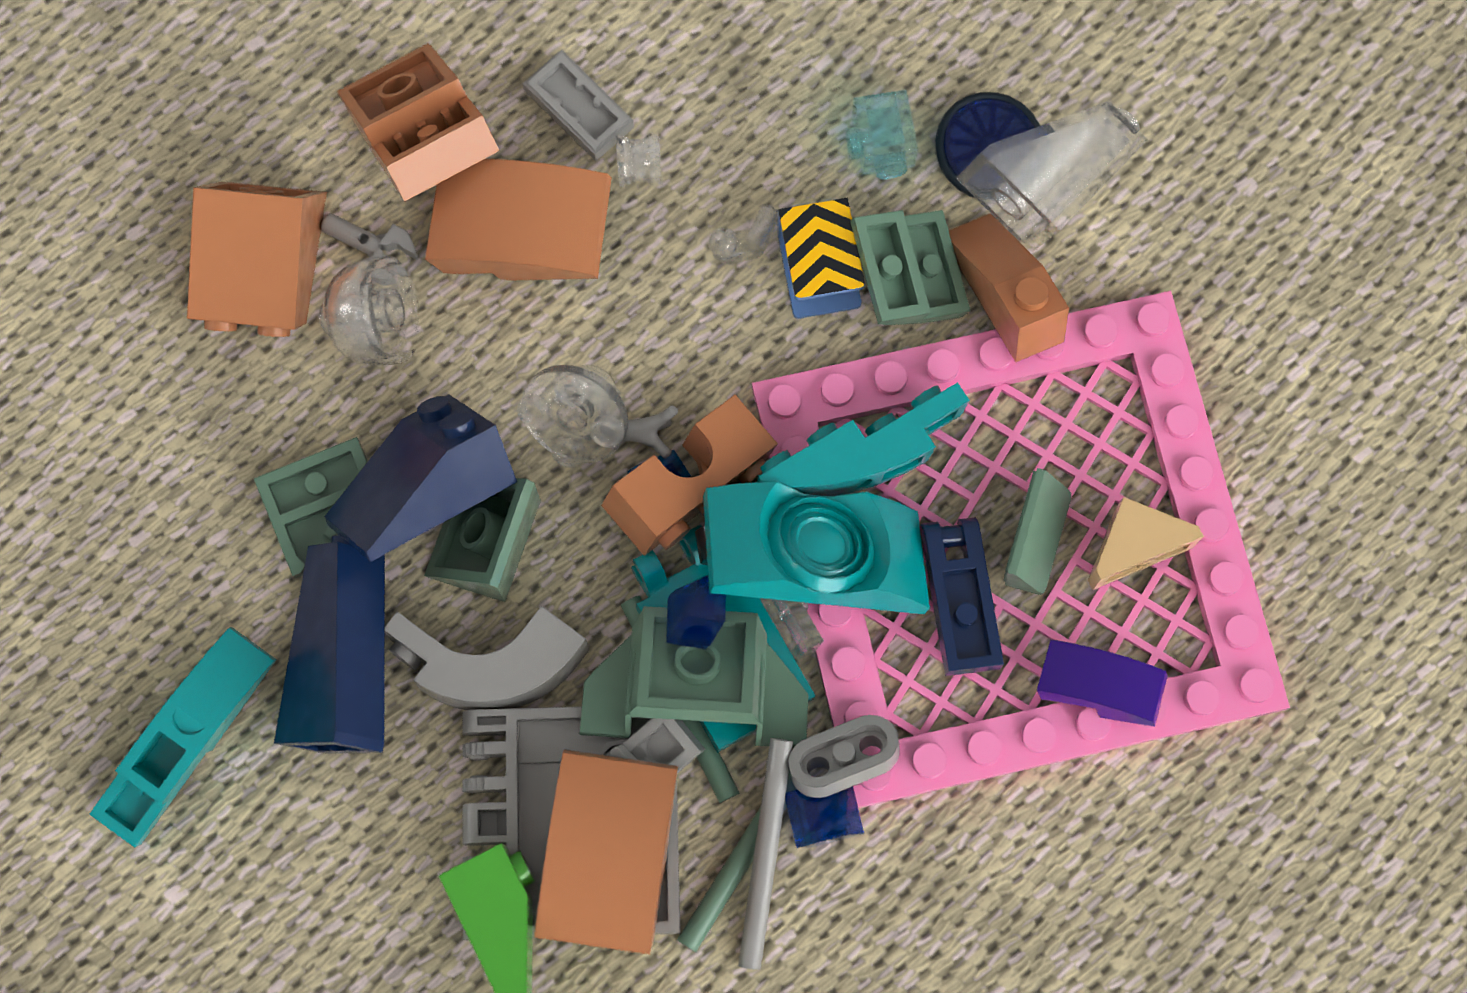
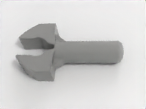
(367, 242)

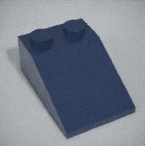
(422, 476)

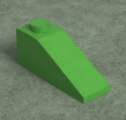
(496, 914)

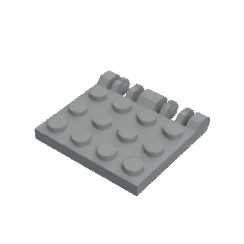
(532, 769)

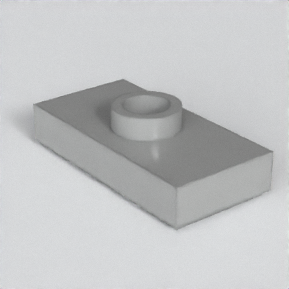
(578, 105)

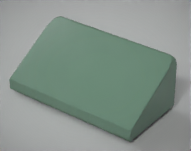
(1038, 534)

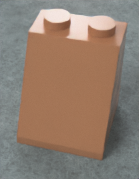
(253, 256)

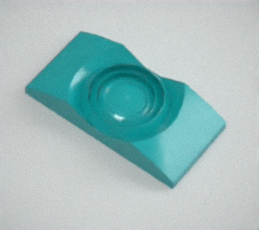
(814, 547)

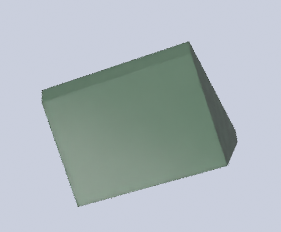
(486, 542)

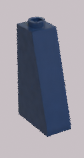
(336, 655)

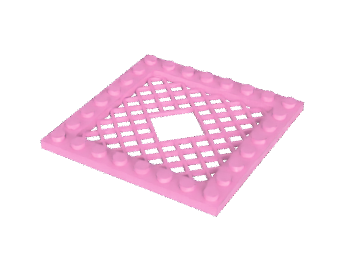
(1246, 669)

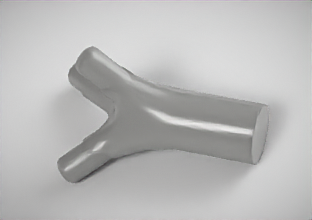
(645, 430)

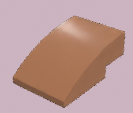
(418, 121)
(520, 221)
(606, 852)

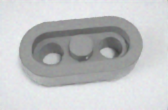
(842, 755)

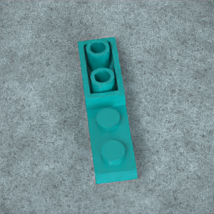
(847, 462)
(181, 736)

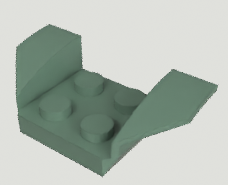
(727, 683)

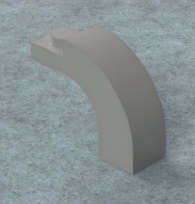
(497, 680)

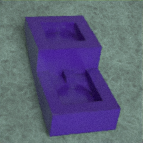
(1102, 680)

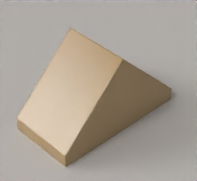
(1138, 540)

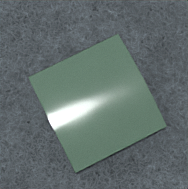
(910, 267)

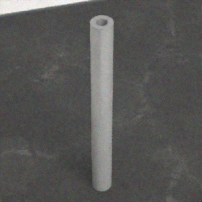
(765, 854)

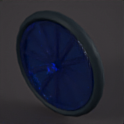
(973, 126)

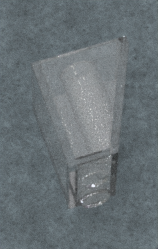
(1052, 171)

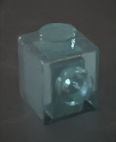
(882, 134)

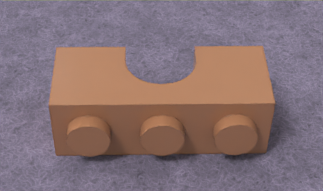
(657, 505)

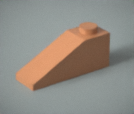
(1010, 287)

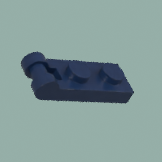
(962, 598)

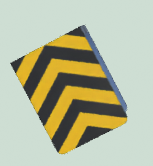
(820, 258)

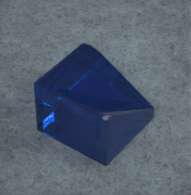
(694, 615)
(823, 819)

